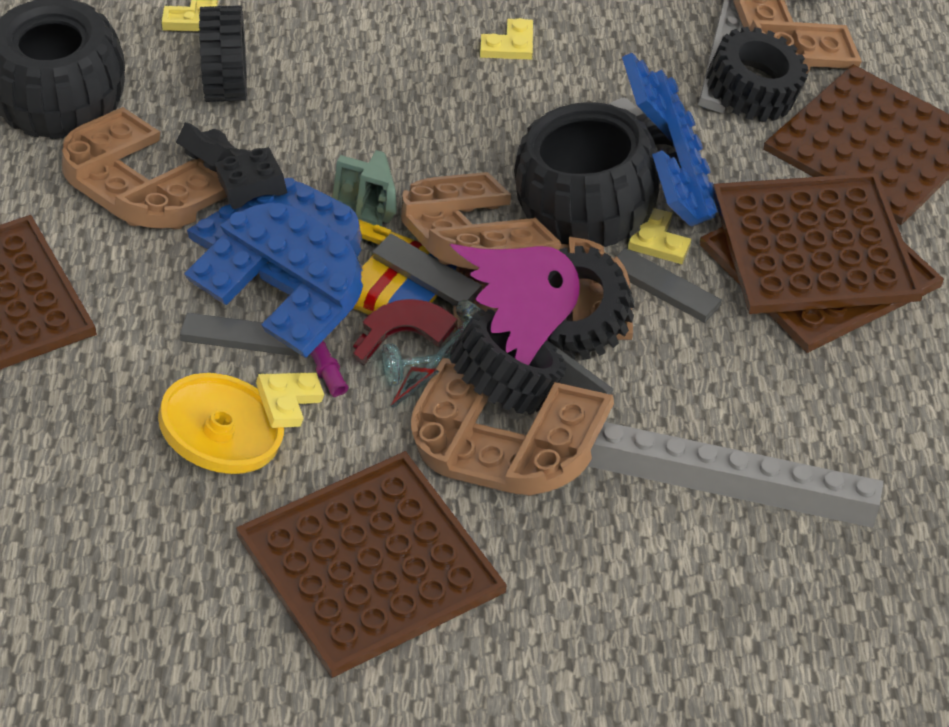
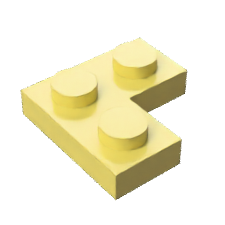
(183, 17)
(514, 45)
(656, 242)
(284, 393)

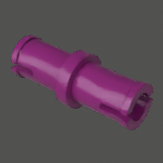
(328, 369)

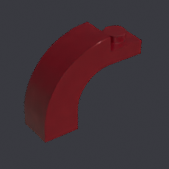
(403, 316)

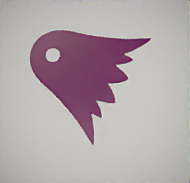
(523, 293)

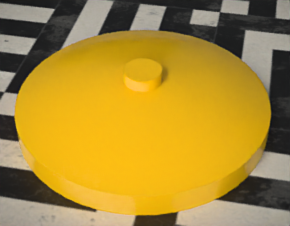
(218, 423)

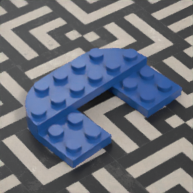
(686, 187)
(301, 196)
(299, 247)

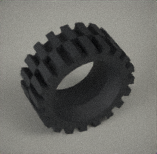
(223, 53)
(751, 92)
(608, 319)
(497, 374)

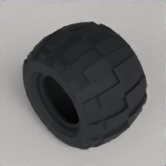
(58, 67)
(588, 173)

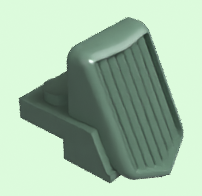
(366, 188)

